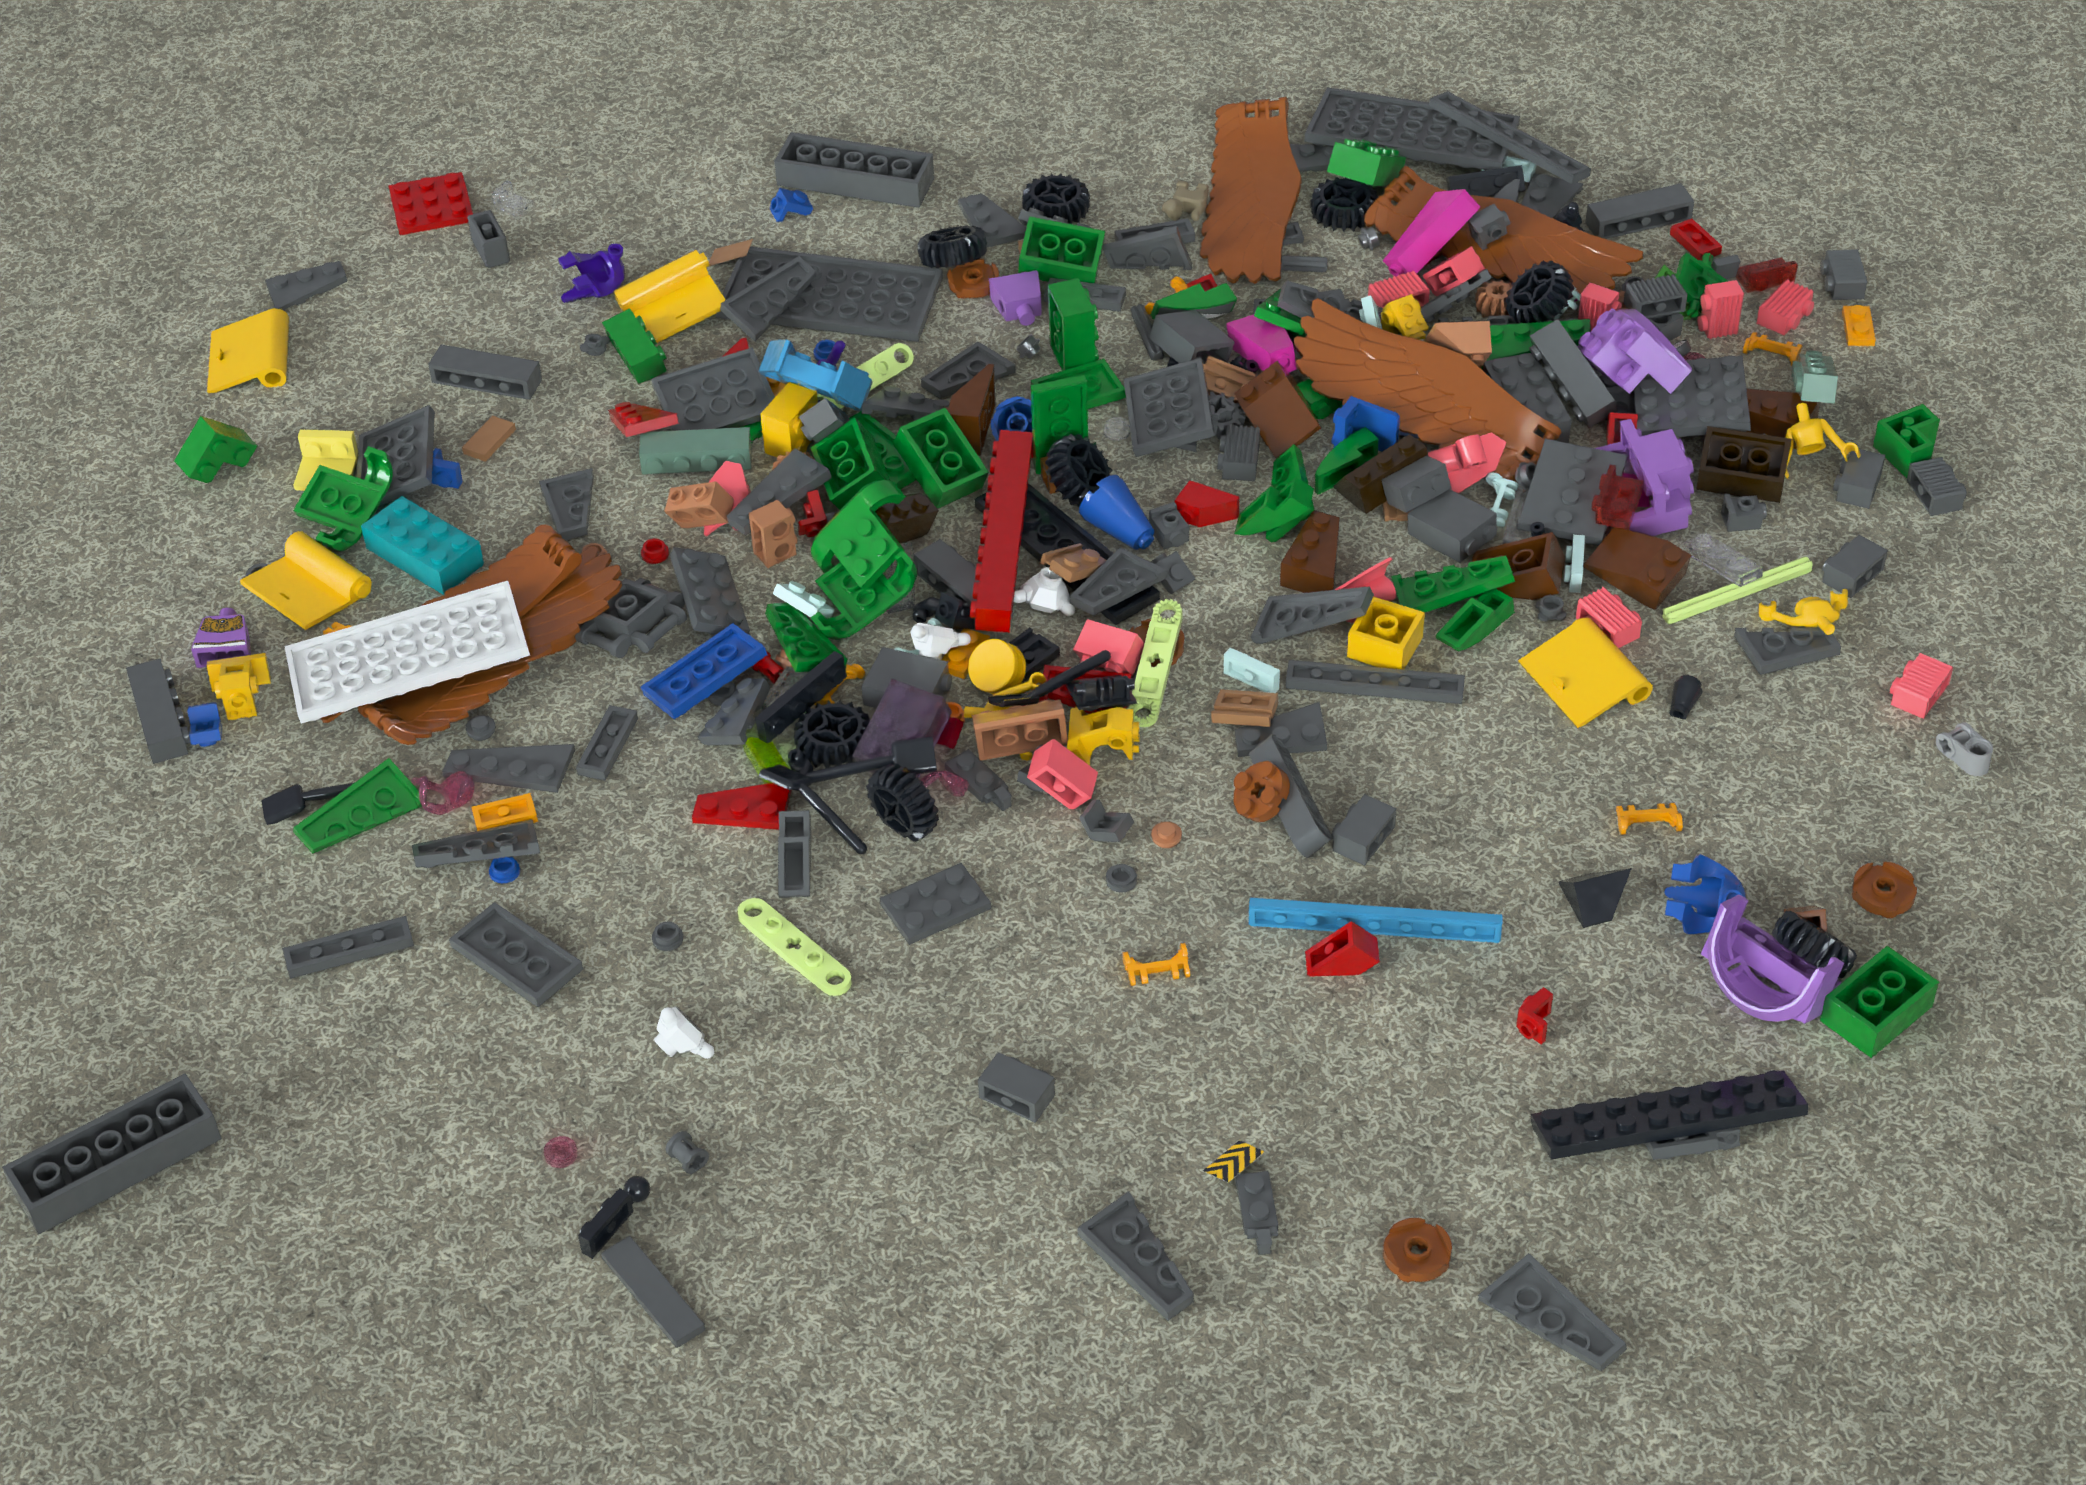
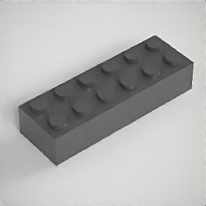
(854, 169)
(111, 1153)

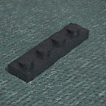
(800, 696)

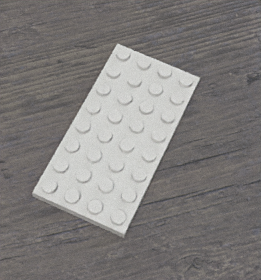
(405, 651)

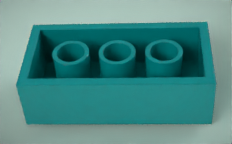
(422, 545)

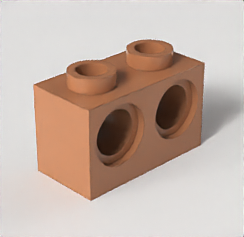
(699, 505)
(773, 533)

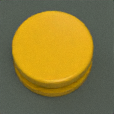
(996, 666)

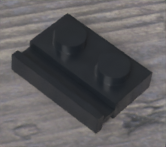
(1036, 651)

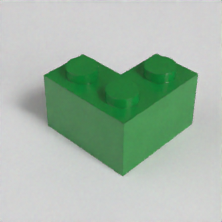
(1907, 437)
(210, 446)

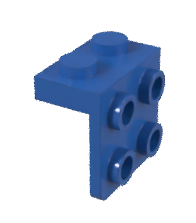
(1359, 414)

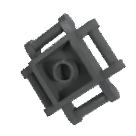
(632, 615)

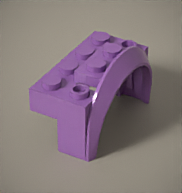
(1741, 941)

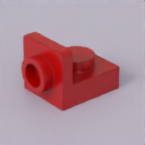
(814, 515)

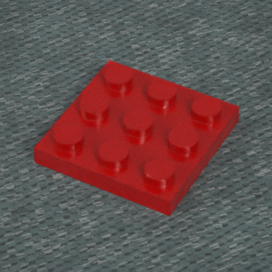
(430, 203)

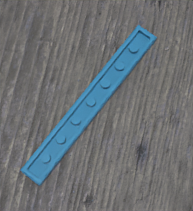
(1376, 919)

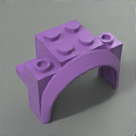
(1629, 347)
(1666, 476)

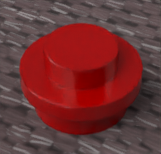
(654, 551)

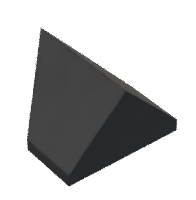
(1595, 895)

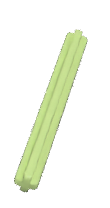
(1733, 592)

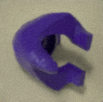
(599, 273)

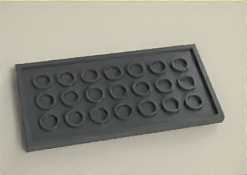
(1405, 126)
(848, 293)

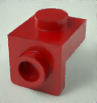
(1532, 1015)

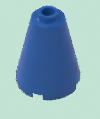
(1117, 513)

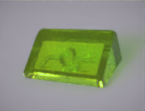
(762, 755)

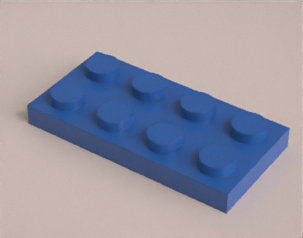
(703, 671)

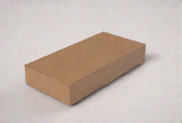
(488, 438)

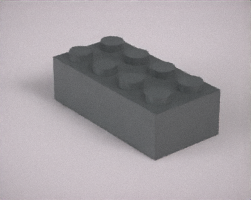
(1530, 385)

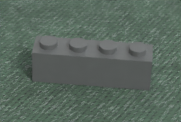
(1639, 211)
(485, 372)
(1572, 373)
(947, 571)
(157, 710)

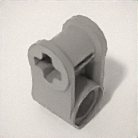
(1966, 748)

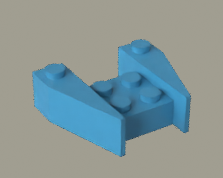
(846, 385)

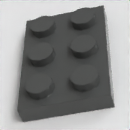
(935, 903)

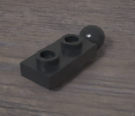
(612, 1215)

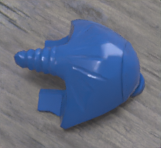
(1716, 887)

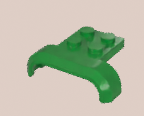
(345, 500)
(859, 535)
(862, 606)

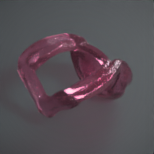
(954, 784)
(456, 790)

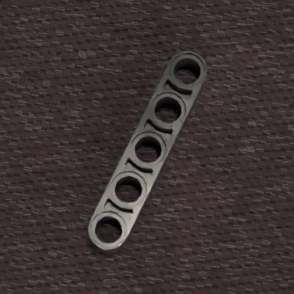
(1299, 811)

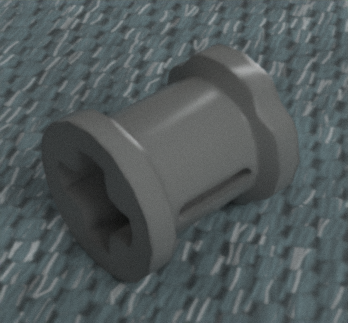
(686, 1152)

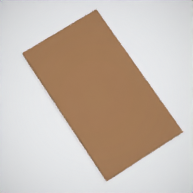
(730, 252)

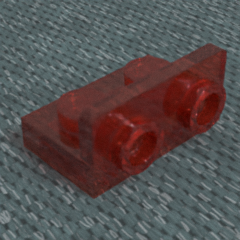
(1766, 274)
(1617, 499)

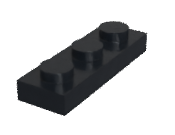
(1487, 182)

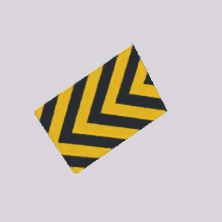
(1233, 1161)

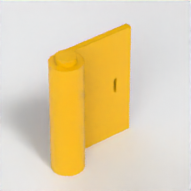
(672, 296)
(249, 351)
(308, 582)
(1589, 669)

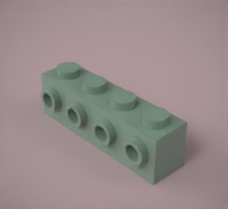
(1815, 377)
(694, 450)

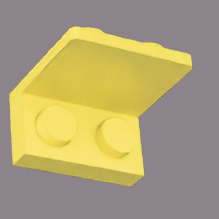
(325, 448)

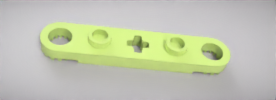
(882, 367)
(1159, 644)
(808, 960)

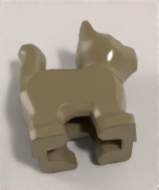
(1187, 201)

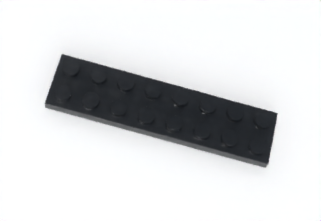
(1050, 529)
(1668, 1114)

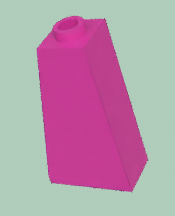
(1431, 230)
(1262, 342)

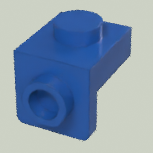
(791, 201)
(445, 472)
(204, 724)

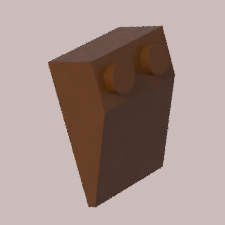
(974, 407)
(1278, 409)
(1535, 564)
(1639, 565)

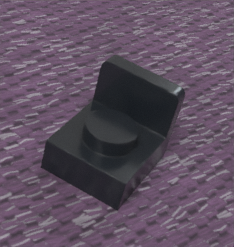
(953, 613)

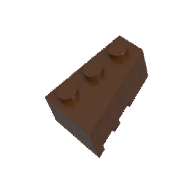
(1776, 411)
(1312, 556)

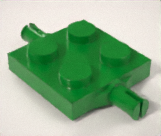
(1694, 276)

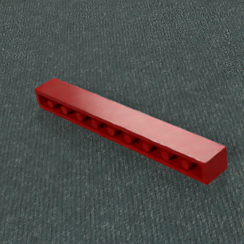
(1003, 532)

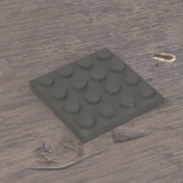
(1708, 396)

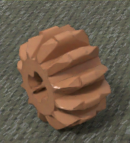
(1491, 298)

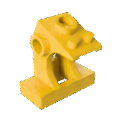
(1404, 317)
(239, 687)
(1106, 727)

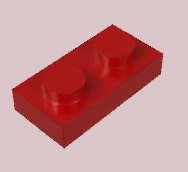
(1695, 239)

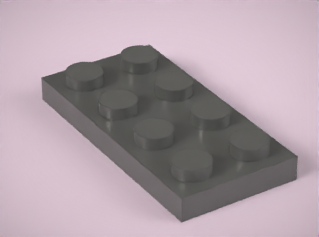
(708, 590)
(516, 954)

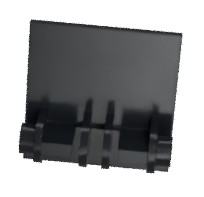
(1102, 692)

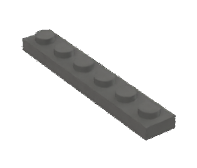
(1375, 681)

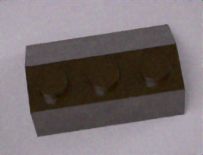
(1743, 464)
(1364, 484)
(908, 519)

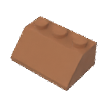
(1466, 338)
(1019, 729)

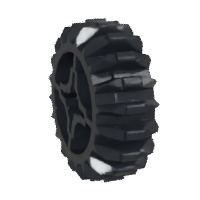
(1058, 197)
(1342, 203)
(952, 246)
(1539, 293)
(1076, 467)
(830, 733)
(902, 802)
(1812, 942)

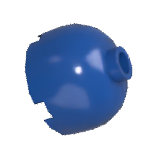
(1012, 415)

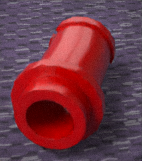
(769, 668)

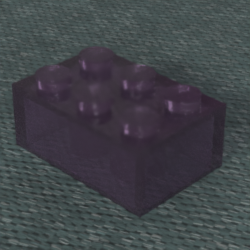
(902, 715)

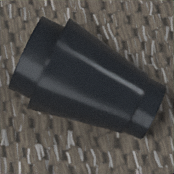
(1685, 695)

